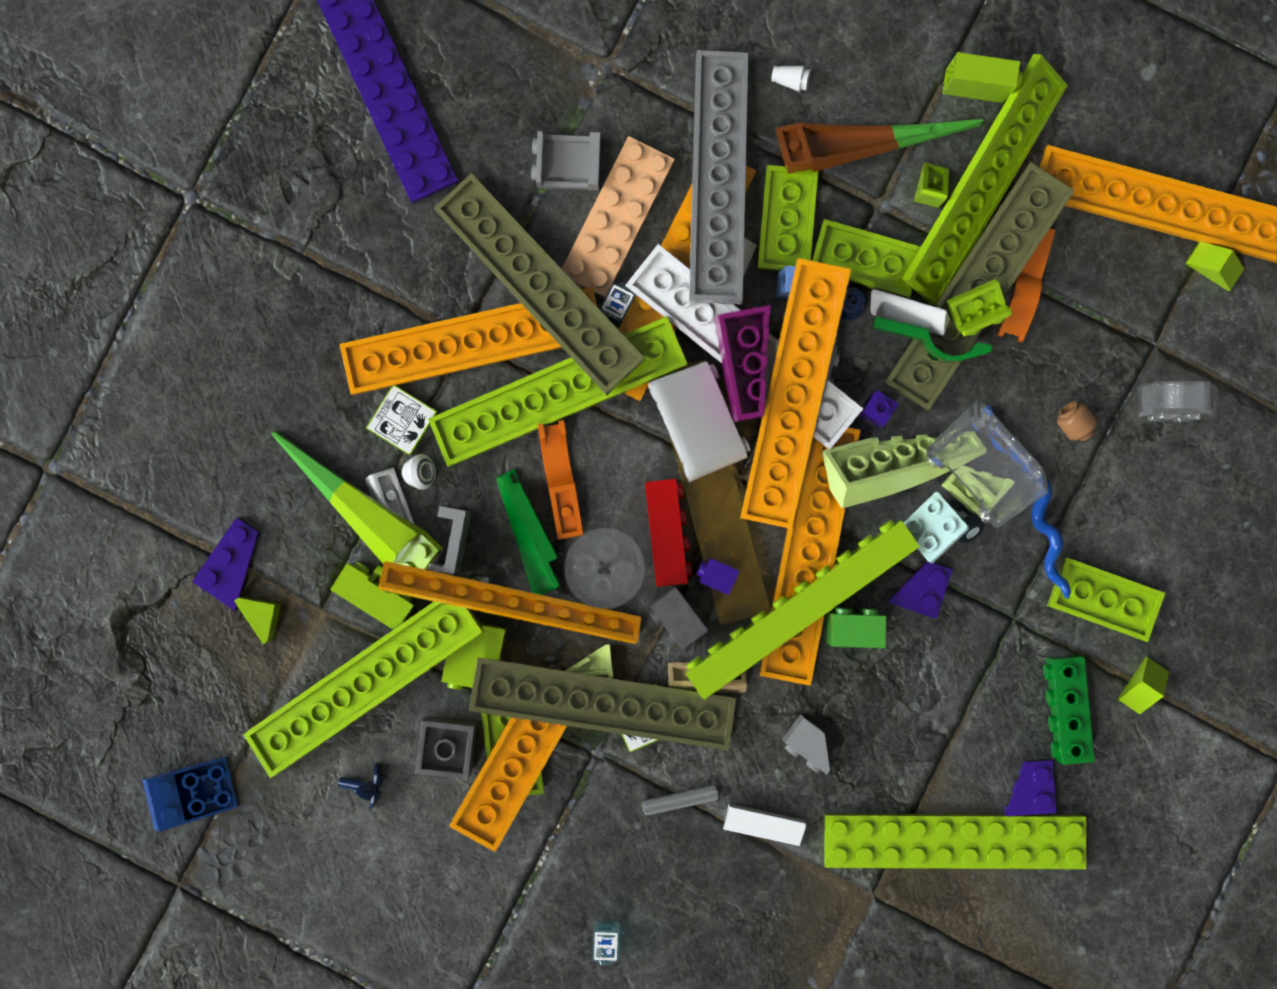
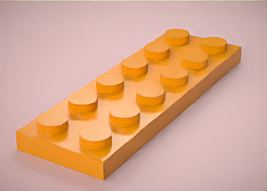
(505, 780)

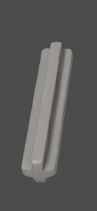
(680, 800)

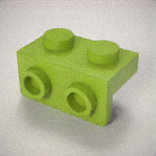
(978, 308)

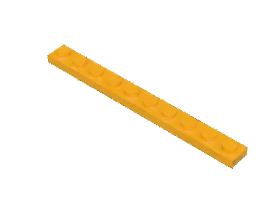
(509, 602)

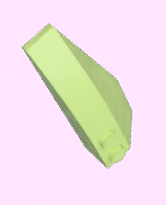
(878, 468)

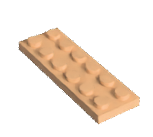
(617, 216)

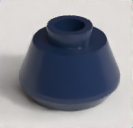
(853, 311)

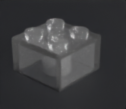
(1174, 400)

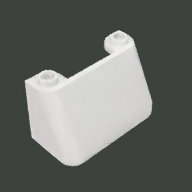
(698, 420)

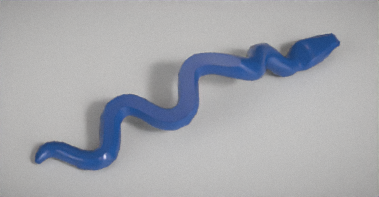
(1054, 536)

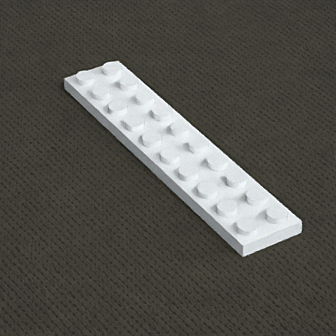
(665, 287)

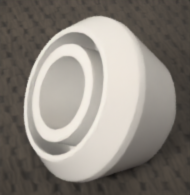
(419, 472)

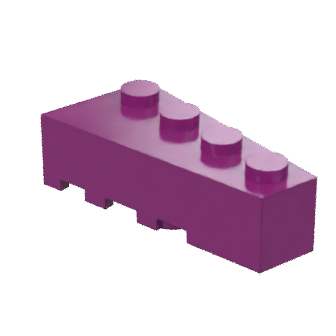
(744, 359)

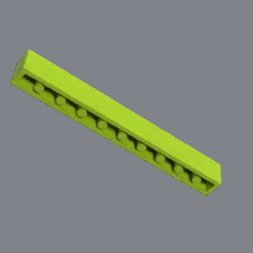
(801, 608)

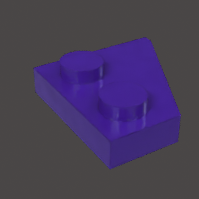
(924, 590)
(1033, 790)

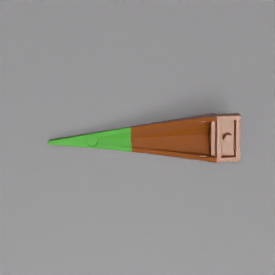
(825, 146)

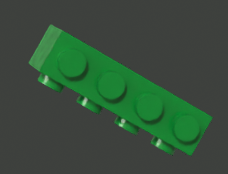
(1069, 709)

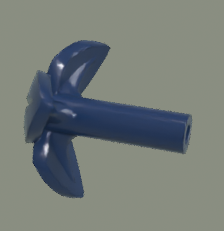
(363, 789)

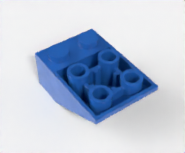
(189, 793)

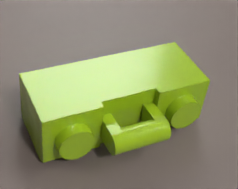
(362, 591)

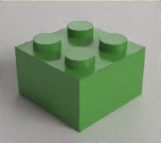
(855, 629)

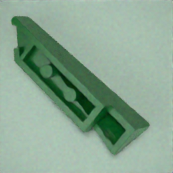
(529, 534)

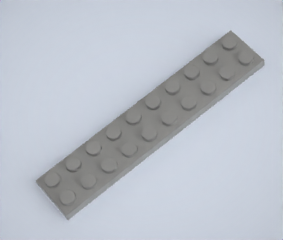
(718, 177)

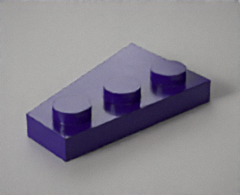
(228, 564)

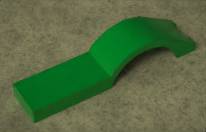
(922, 335)

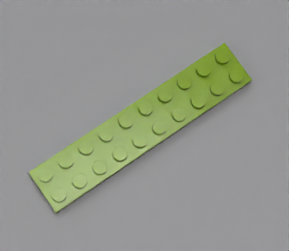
(986, 180)
(547, 397)
(361, 684)
(954, 841)

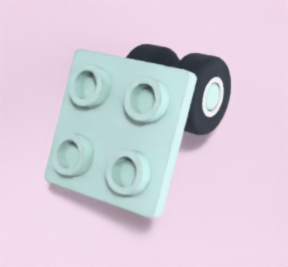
(940, 524)

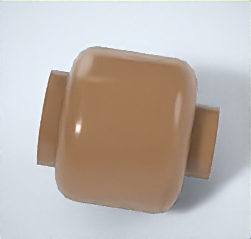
(1077, 421)

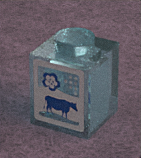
(617, 302)
(606, 943)

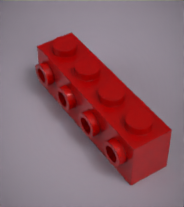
(666, 532)

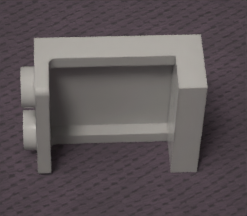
(567, 161)
(457, 540)

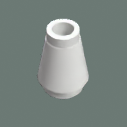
(792, 77)

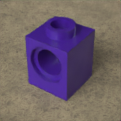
(878, 408)
(717, 575)

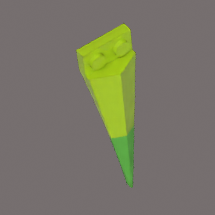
(380, 528)

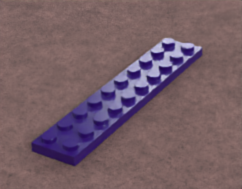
(389, 96)

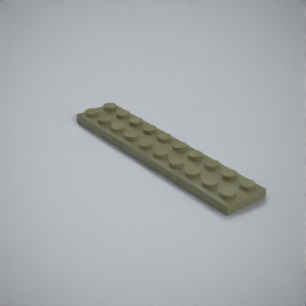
(997, 255)
(539, 284)
(601, 704)

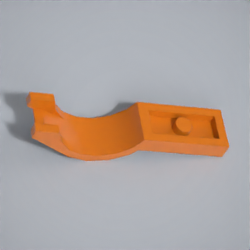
(1027, 291)
(560, 480)

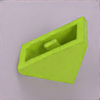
(932, 185)
(1216, 264)
(261, 616)
(1145, 686)

